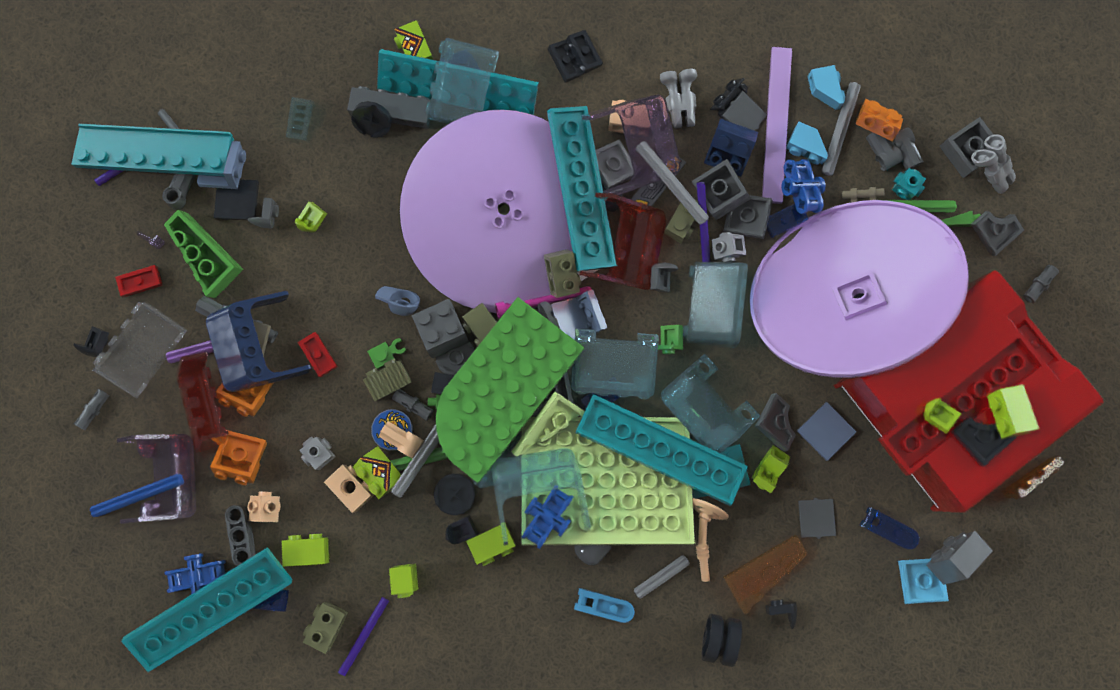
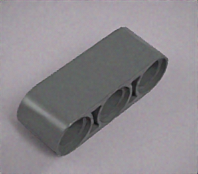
(233, 528)

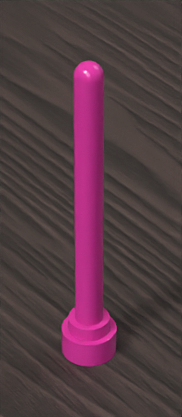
(502, 307)

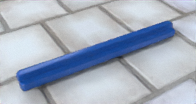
(137, 495)

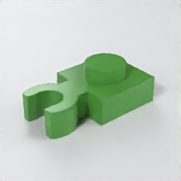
(384, 353)

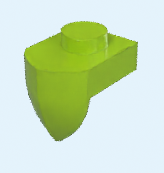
(310, 218)
(940, 415)

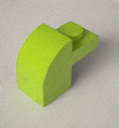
(770, 469)

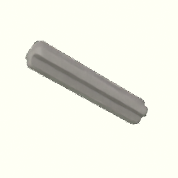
(661, 576)

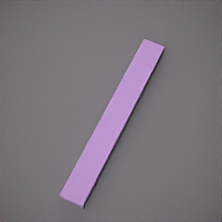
(776, 123)

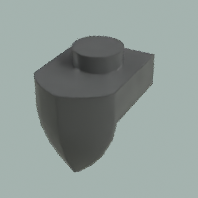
(269, 212)
(661, 276)

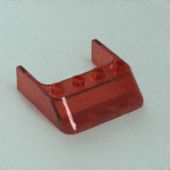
(636, 243)
(199, 402)

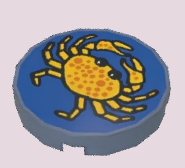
(394, 416)

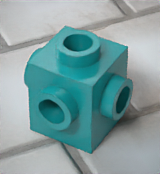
(909, 184)

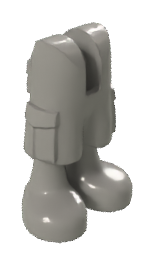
(680, 102)
(996, 163)

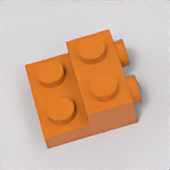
(879, 119)
(246, 401)
(238, 458)

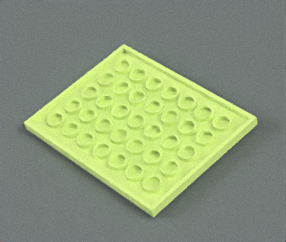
(622, 496)

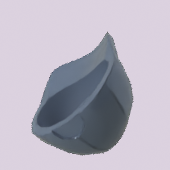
(394, 299)

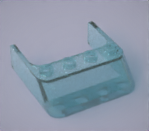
(537, 474)

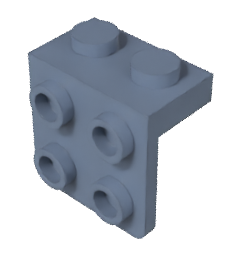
(232, 170)
(579, 313)

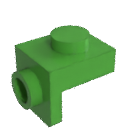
(671, 339)

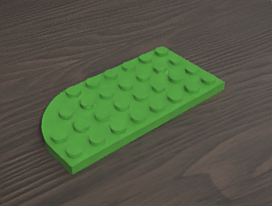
(501, 387)

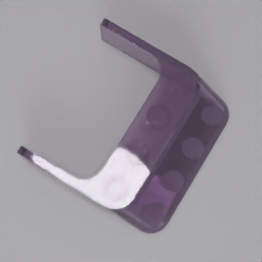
(643, 121)

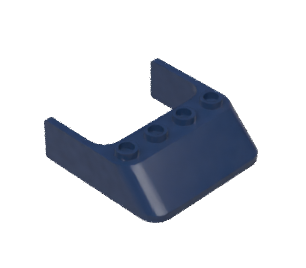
(238, 346)

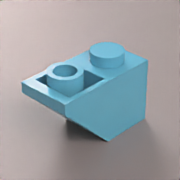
(826, 87)
(808, 143)

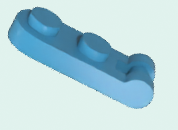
(605, 606)

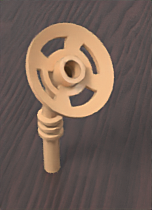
(707, 513)

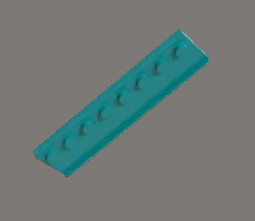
(152, 149)

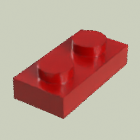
(138, 281)
(317, 354)

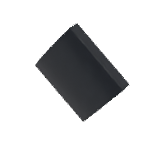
(575, 56)

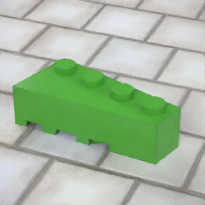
(206, 258)

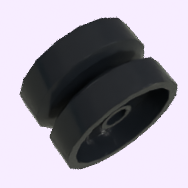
(721, 640)

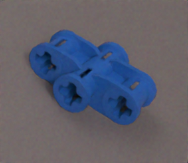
(803, 186)
(547, 517)
(195, 575)

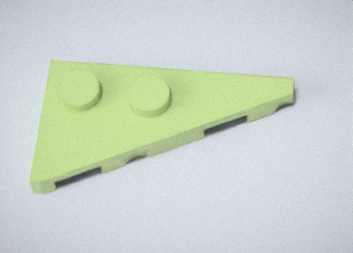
(548, 422)

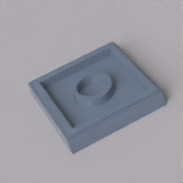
(826, 431)

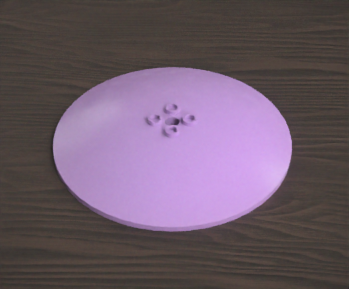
(454, 201)
(889, 252)

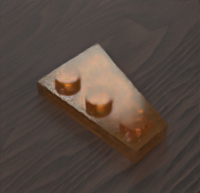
(1032, 479)

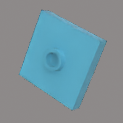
(920, 583)

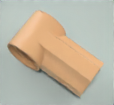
(404, 441)

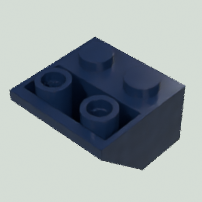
(733, 144)

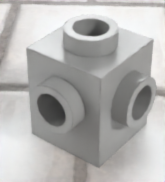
(728, 247)
(323, 456)

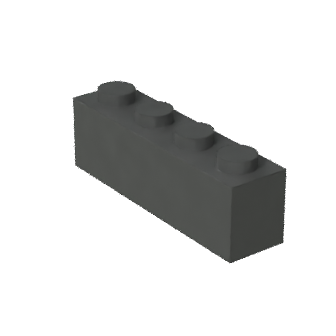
(402, 108)

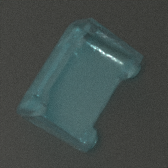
(716, 304)

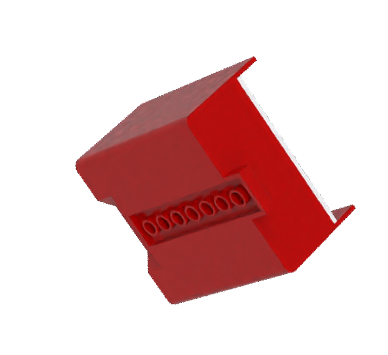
(983, 351)

